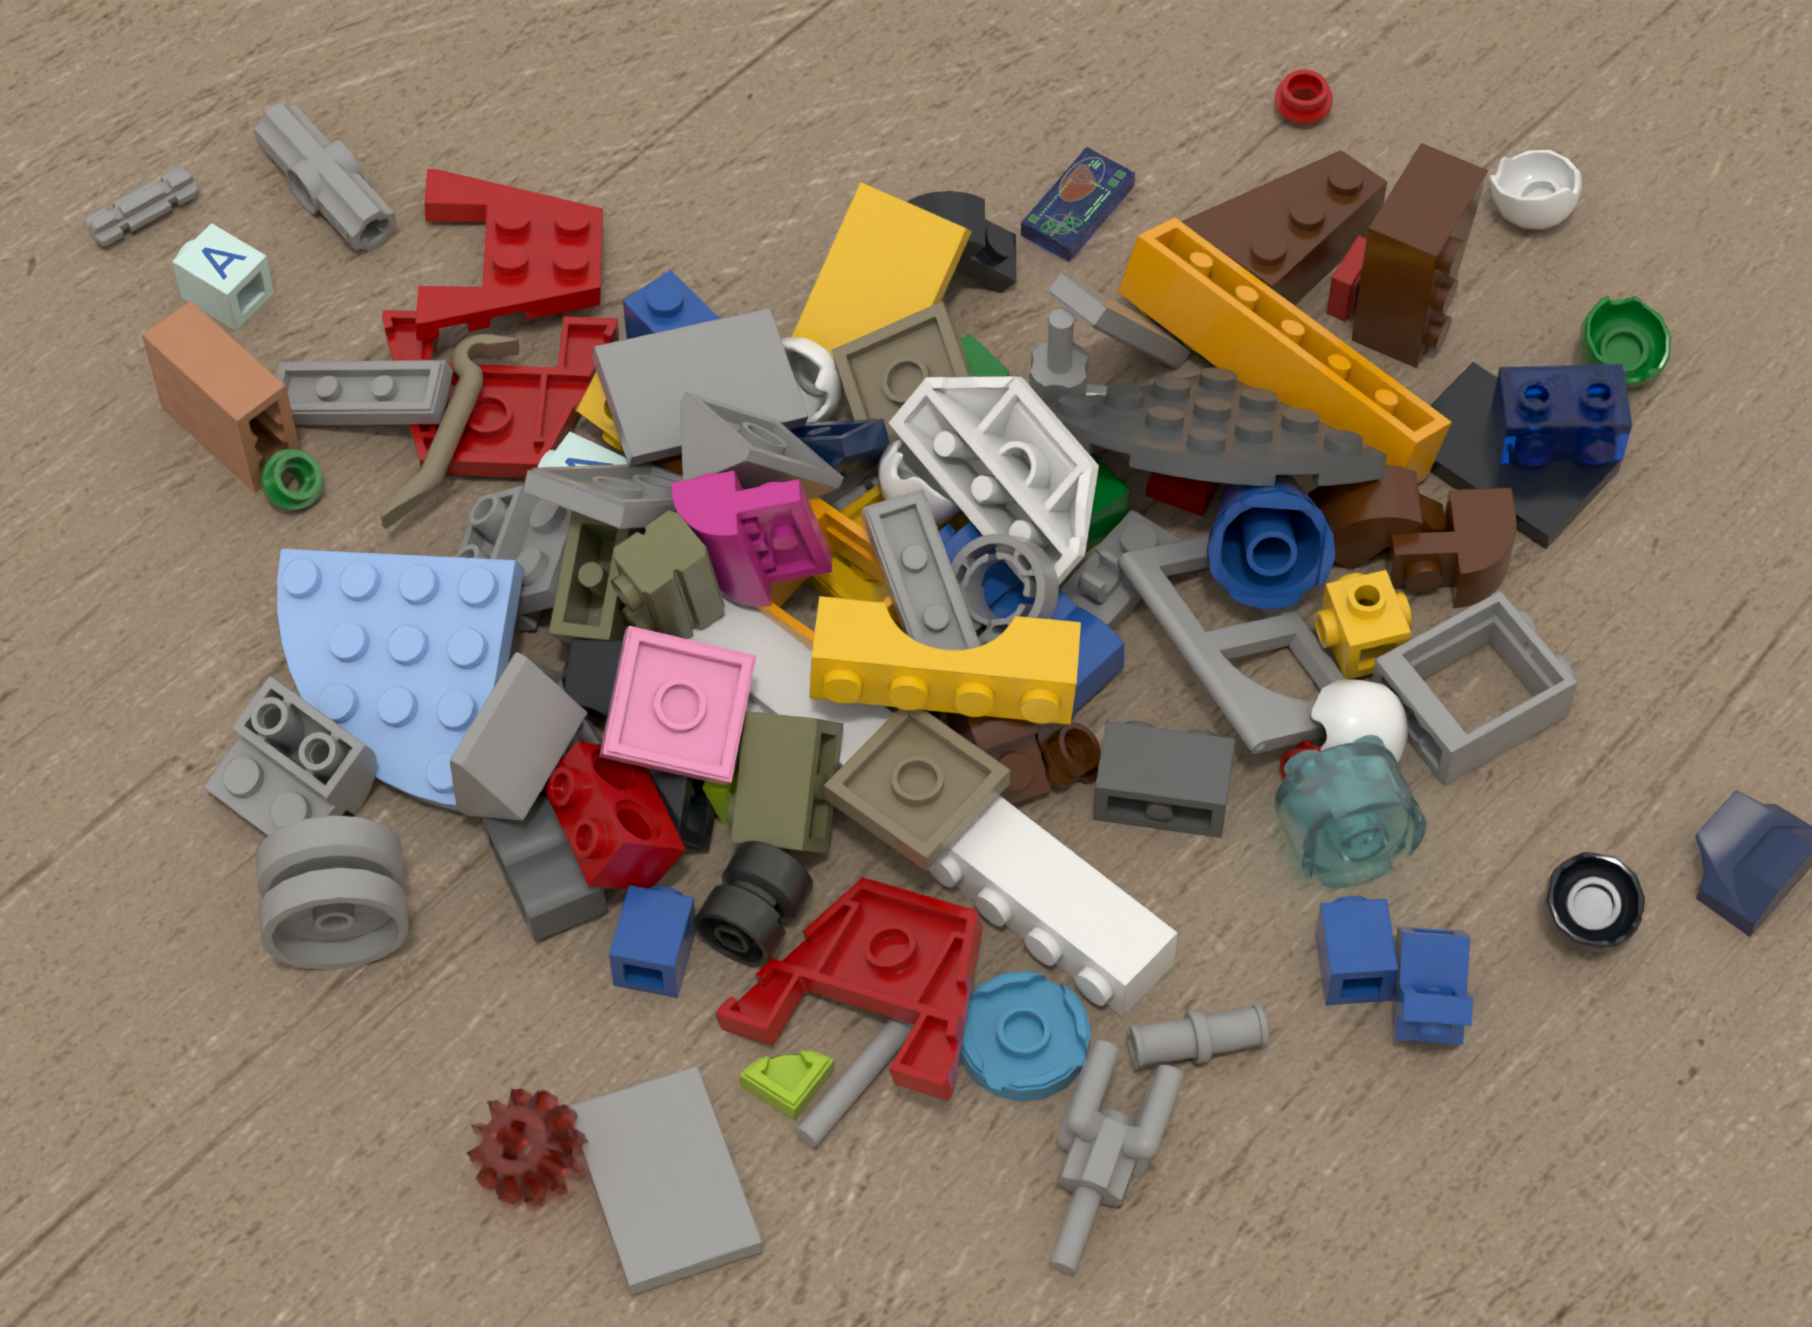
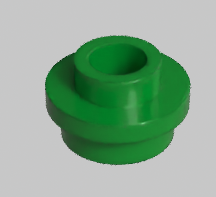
(303, 468)

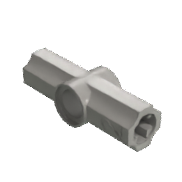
(325, 177)

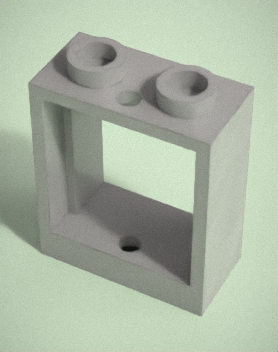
(1431, 726)

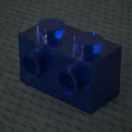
(1561, 414)

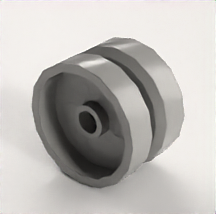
(331, 893)

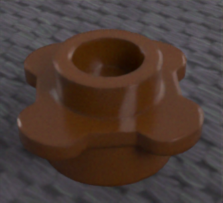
(1069, 754)

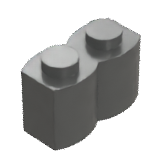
(543, 871)

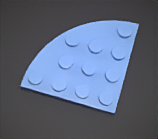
(399, 651)

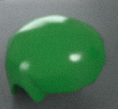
(1626, 335)

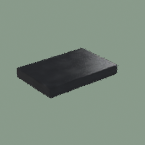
(1543, 495)

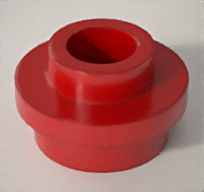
(1303, 97)

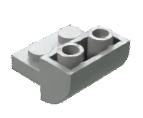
(523, 530)
(291, 763)

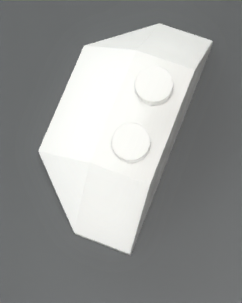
(1004, 462)

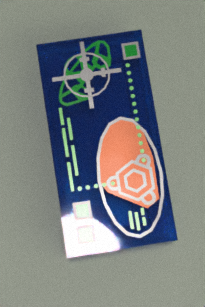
(1078, 204)

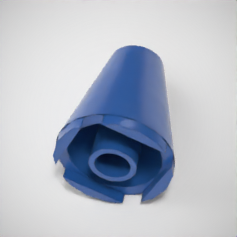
(1269, 543)

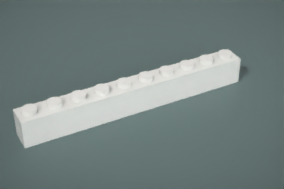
(1002, 860)

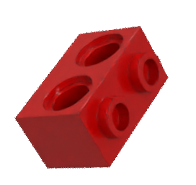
(612, 819)

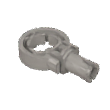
(1031, 562)

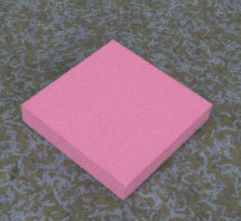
(678, 706)

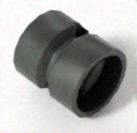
(757, 894)

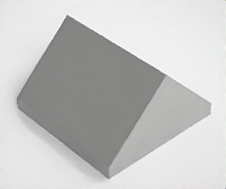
(752, 445)
(513, 743)

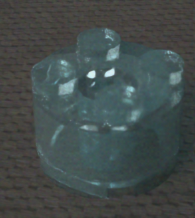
(1348, 812)

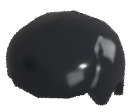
(1593, 902)

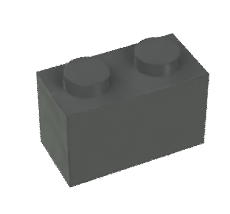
(1163, 778)

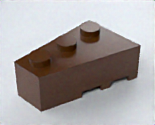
(1297, 224)
(1416, 256)

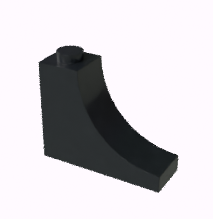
(590, 682)

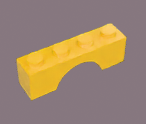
(870, 661)

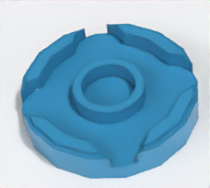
(1024, 1036)

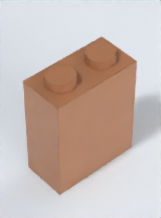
(219, 392)

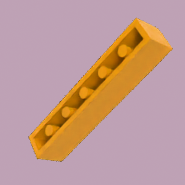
(1275, 345)

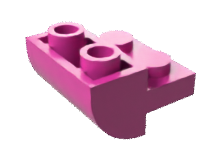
(753, 533)

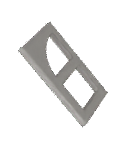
(1258, 714)

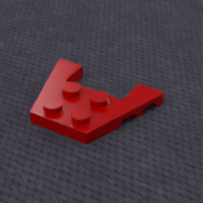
(537, 254)
(519, 407)
(885, 955)

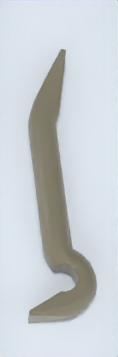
(452, 423)

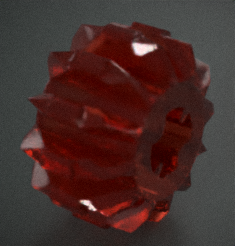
(501, 1152)

